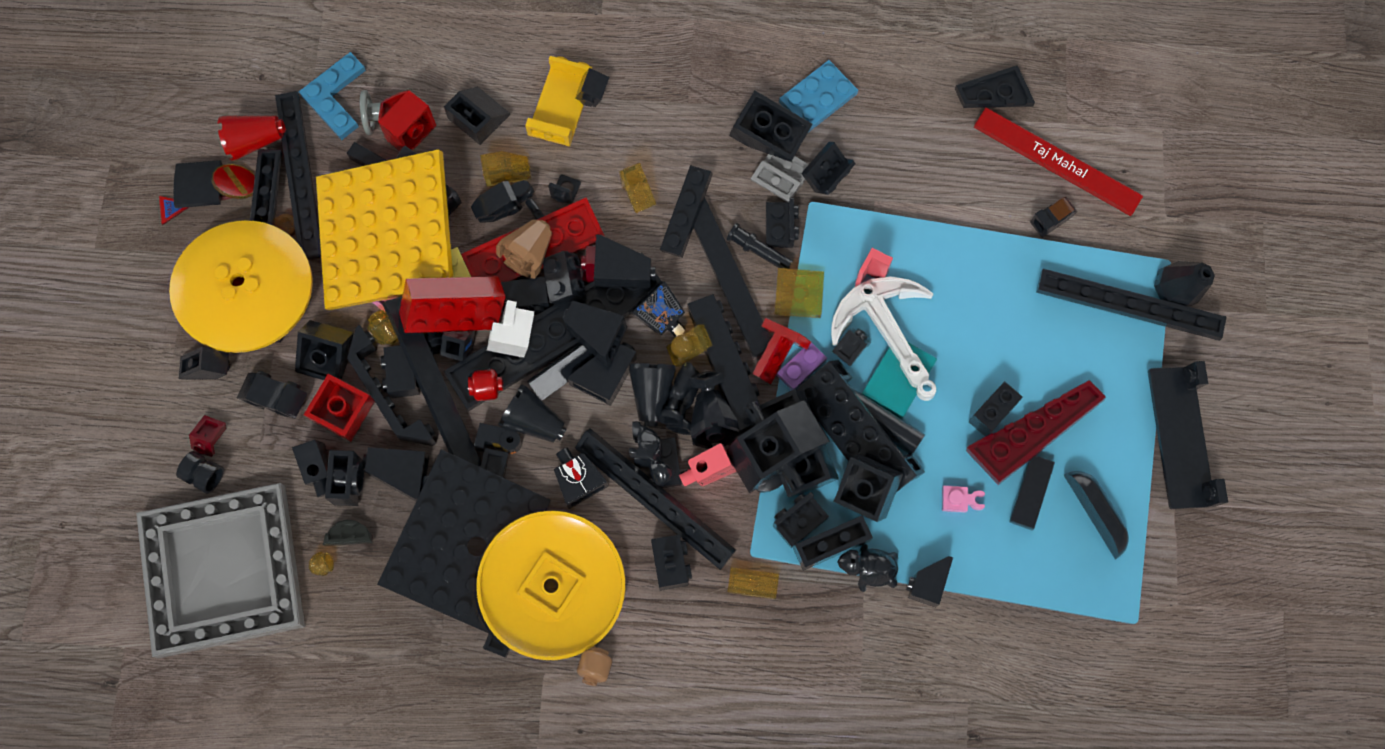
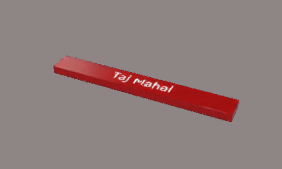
(1058, 162)

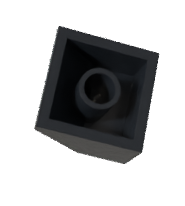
(322, 350)

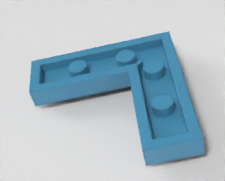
(322, 89)

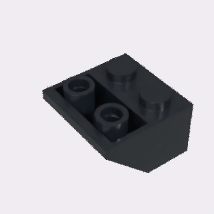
(475, 113)

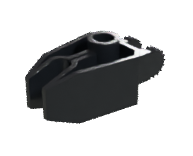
(501, 201)

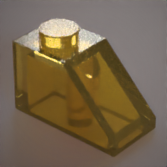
(504, 167)

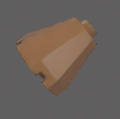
(526, 248)

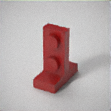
(777, 349)

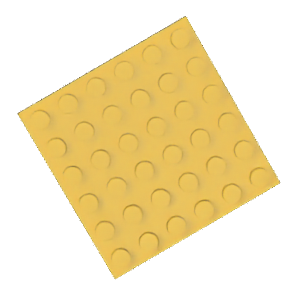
(383, 228)

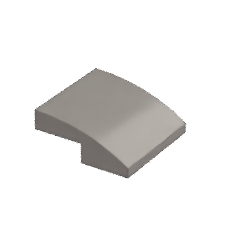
(780, 176)

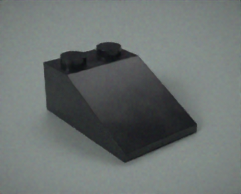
(770, 128)

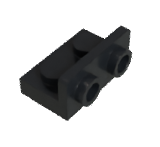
(780, 224)

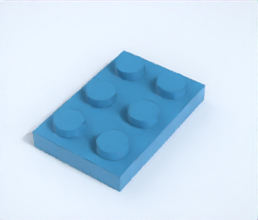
(819, 94)

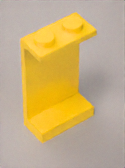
(557, 108)

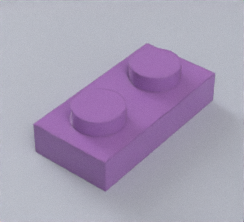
(801, 366)

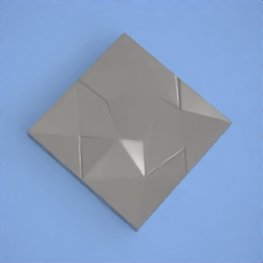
(219, 570)

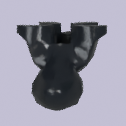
(649, 453)
(874, 566)

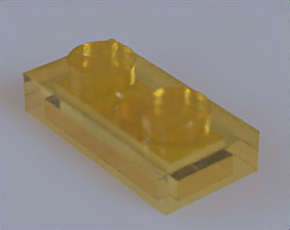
(753, 583)

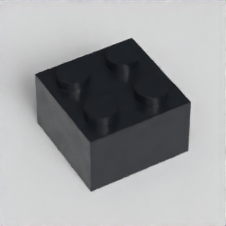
(868, 487)

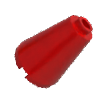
(248, 133)

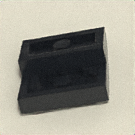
(194, 184)

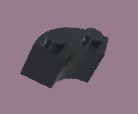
(276, 396)

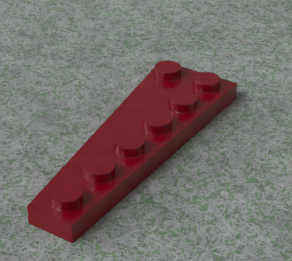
(1020, 441)

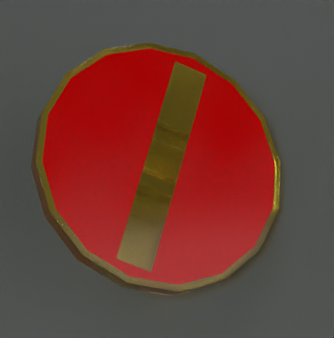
(233, 181)

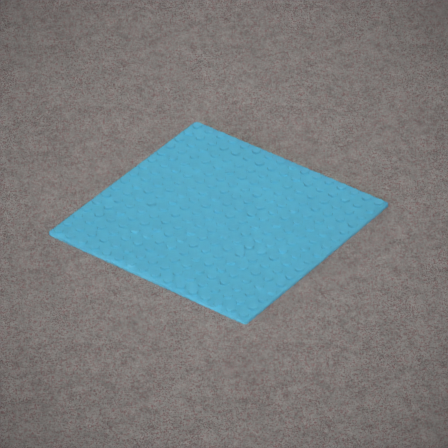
(985, 331)

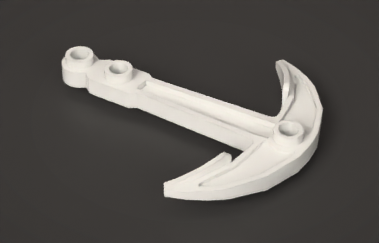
(880, 314)

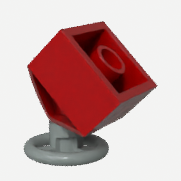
(401, 117)

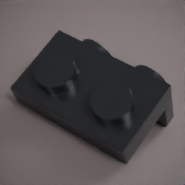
(827, 169)
(563, 277)
(799, 519)

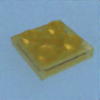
(799, 293)

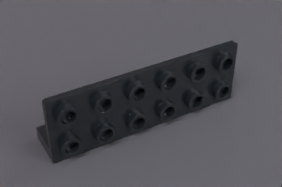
(851, 423)
(1182, 437)

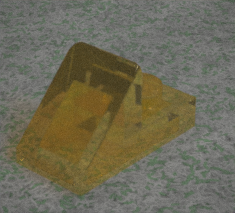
(636, 187)

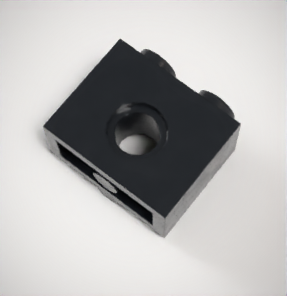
(344, 478)

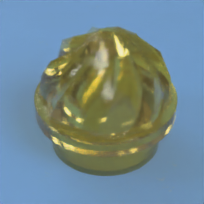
(321, 564)

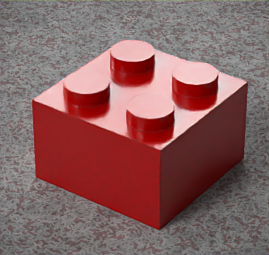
(339, 407)

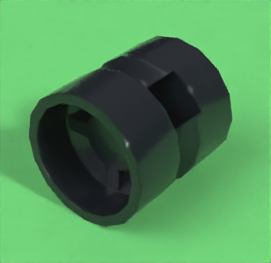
(199, 472)

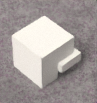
(513, 333)

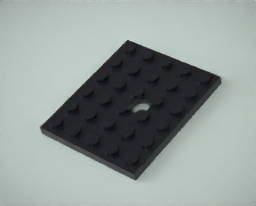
(432, 550)

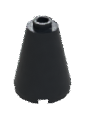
(651, 389)
(532, 417)

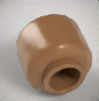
(594, 666)

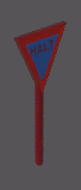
(168, 210)

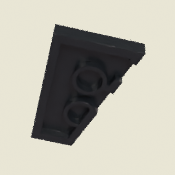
(996, 89)

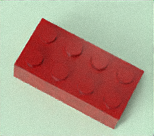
(451, 304)

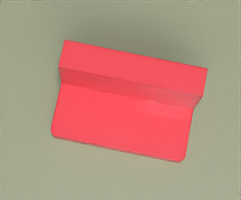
(875, 265)

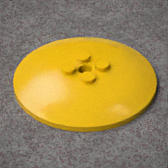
(246, 315)
(541, 549)

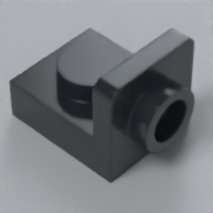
(851, 345)

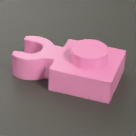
(957, 499)

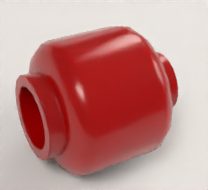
(485, 385)

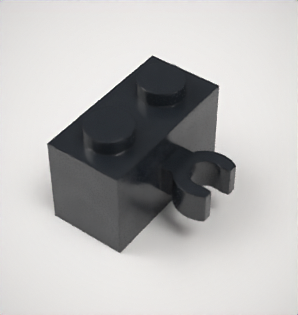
(670, 562)

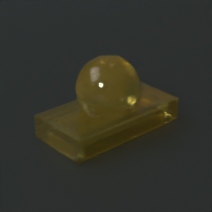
(688, 345)

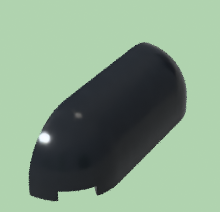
(1100, 511)

